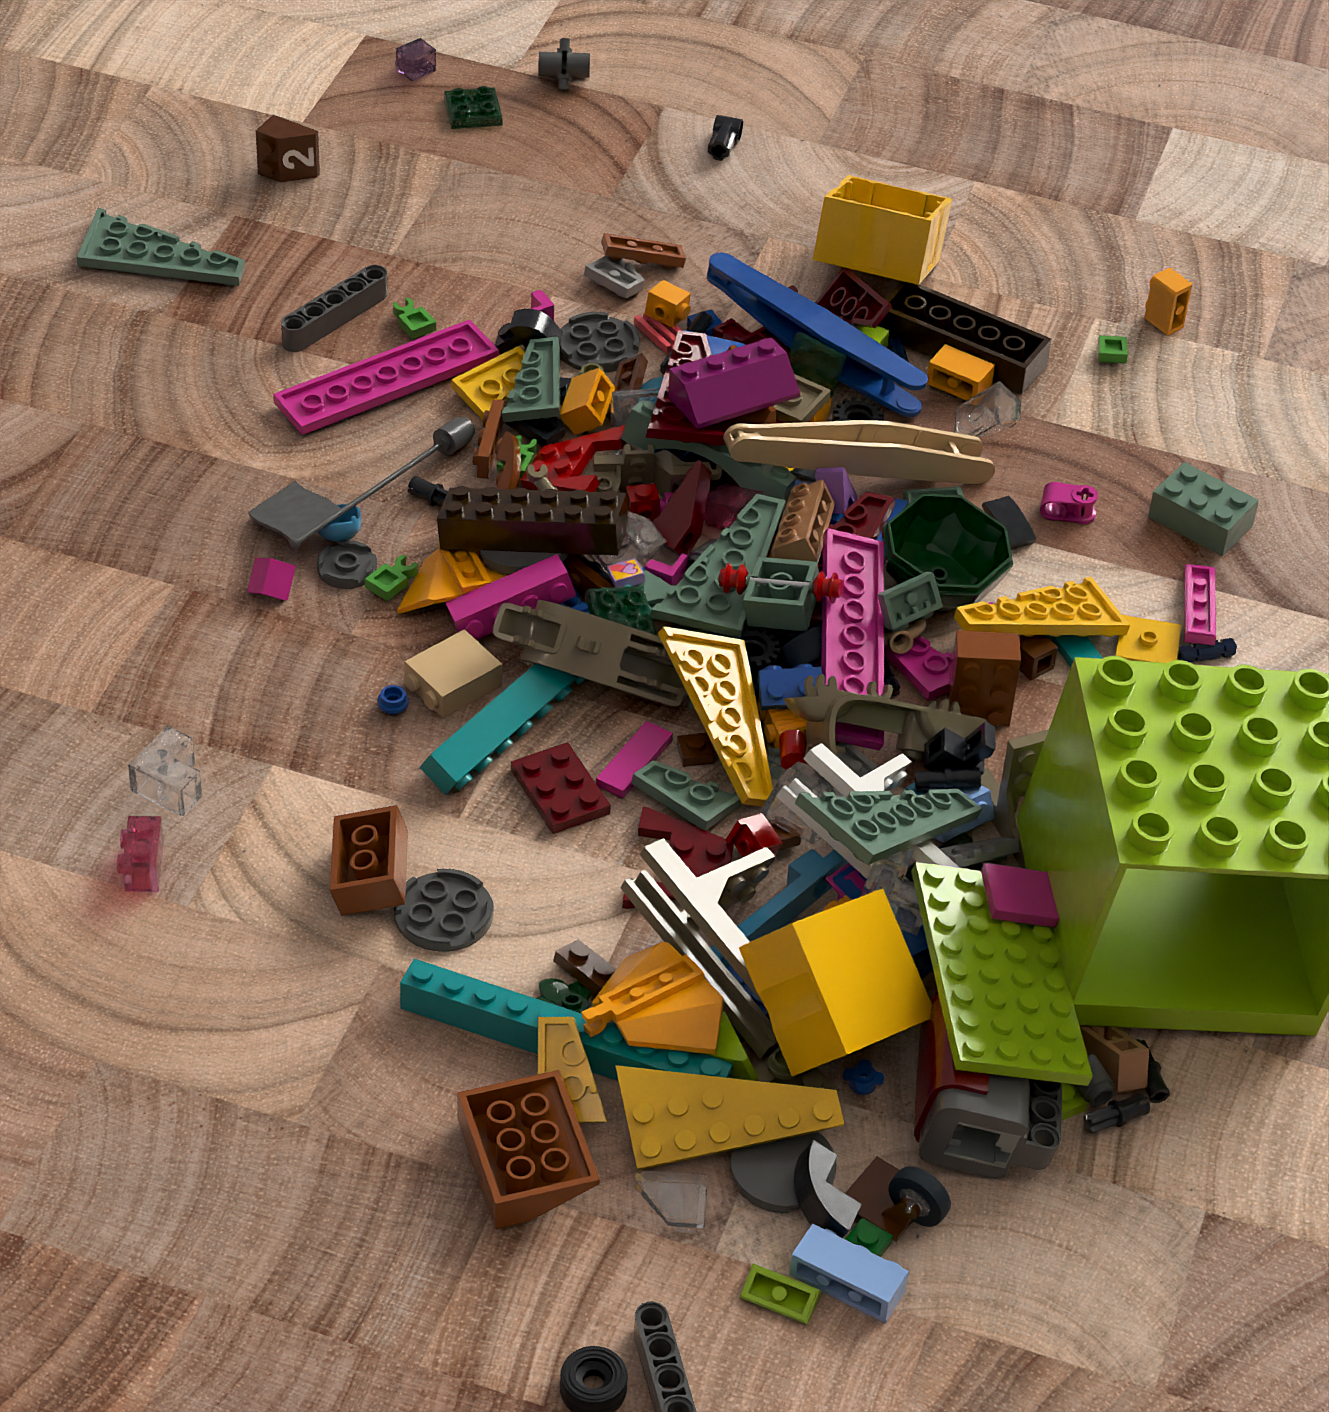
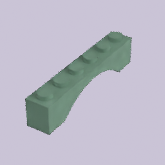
(770, 479)

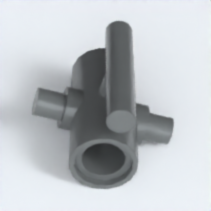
(564, 64)

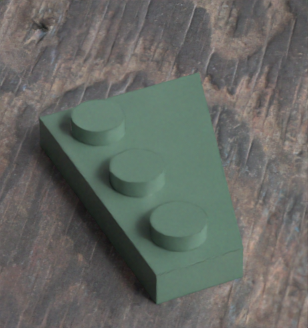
(695, 801)

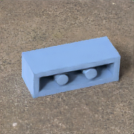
(849, 1272)

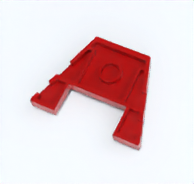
(570, 457)

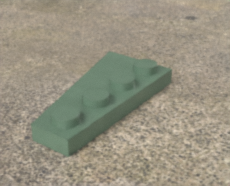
(537, 384)

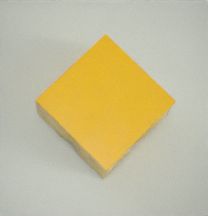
(882, 229)
(837, 981)

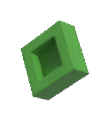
(1112, 349)

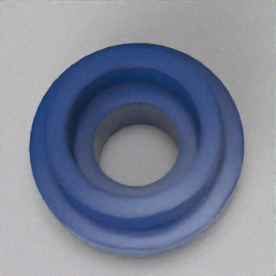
(393, 699)

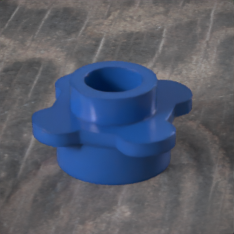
(860, 1084)

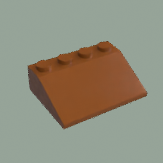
(525, 1146)

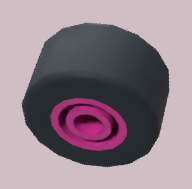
(803, 649)

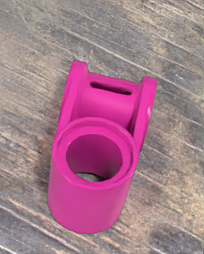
(1065, 502)

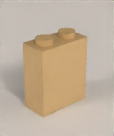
(453, 673)

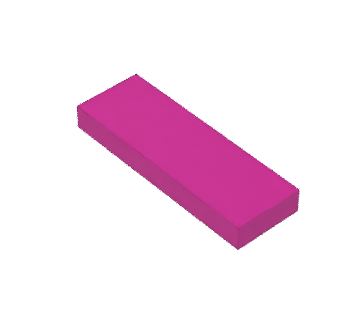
(640, 750)

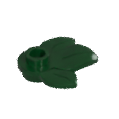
(570, 996)

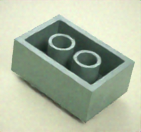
(1203, 508)

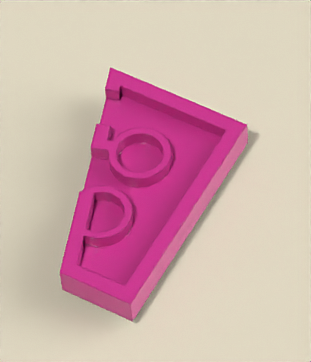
(923, 666)

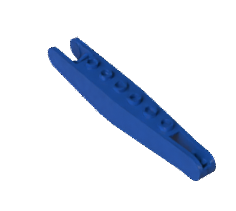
(783, 312)

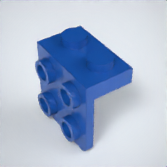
(779, 683)

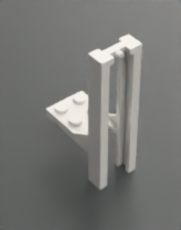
(845, 780)

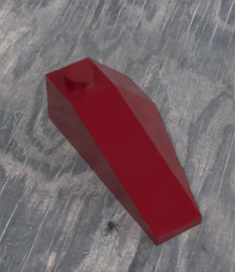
(854, 300)

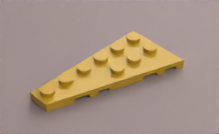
(1048, 610)
(723, 695)
(702, 1115)

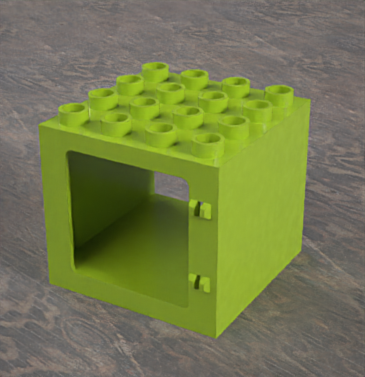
(1187, 844)

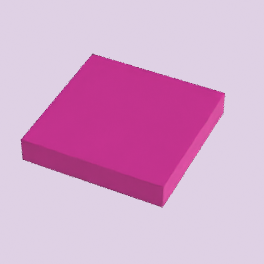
(1019, 895)

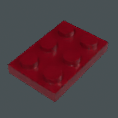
(560, 787)

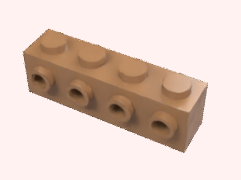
(804, 523)

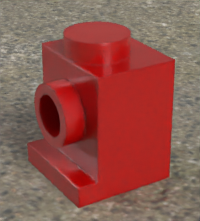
(643, 500)
(753, 835)

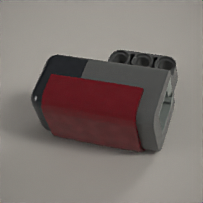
(978, 1118)

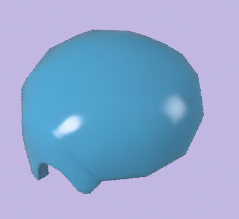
(343, 527)

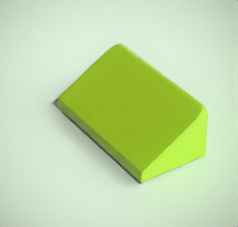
(780, 1294)

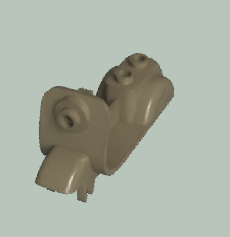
(592, 649)
(911, 722)

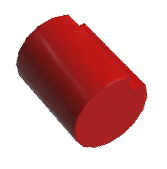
(792, 748)

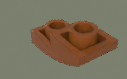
(508, 455)

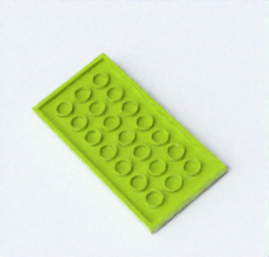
(998, 984)

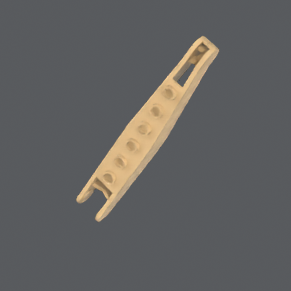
(863, 449)

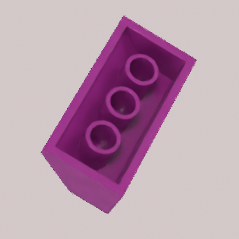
(733, 383)

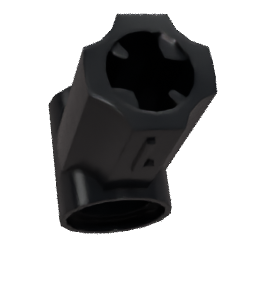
(725, 134)

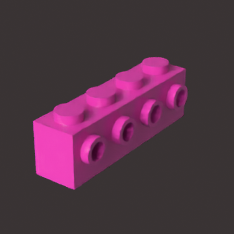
(541, 581)

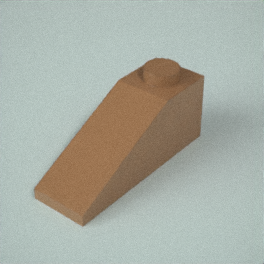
(1119, 1054)

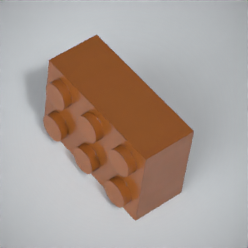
(985, 675)
(369, 860)

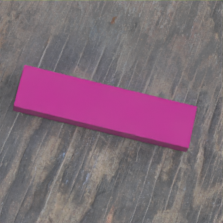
(1199, 604)

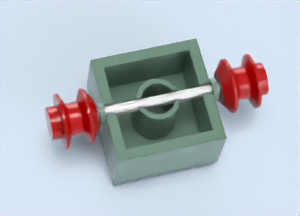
(781, 591)

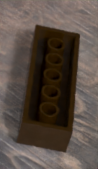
(932, 319)
(533, 521)

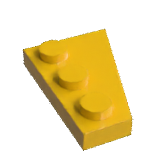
(489, 381)
(563, 1050)

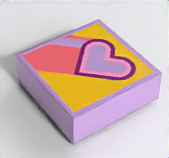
(626, 573)

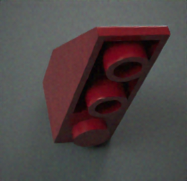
(684, 514)

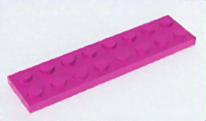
(385, 377)
(854, 625)

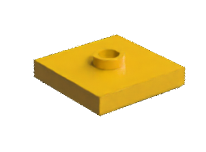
(1149, 640)

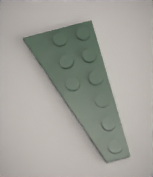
(150, 251)
(698, 597)
(883, 824)

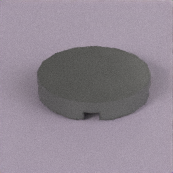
(346, 564)

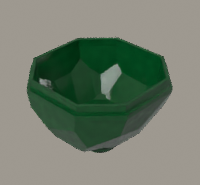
(954, 542)

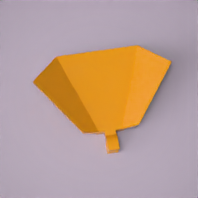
(446, 577)
(659, 1003)

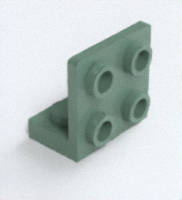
(910, 601)

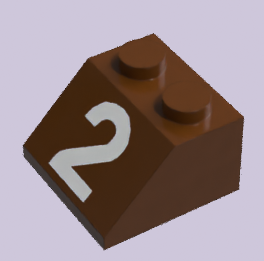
(287, 150)

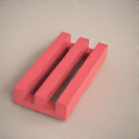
(657, 337)

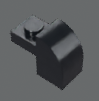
(526, 325)
(958, 752)

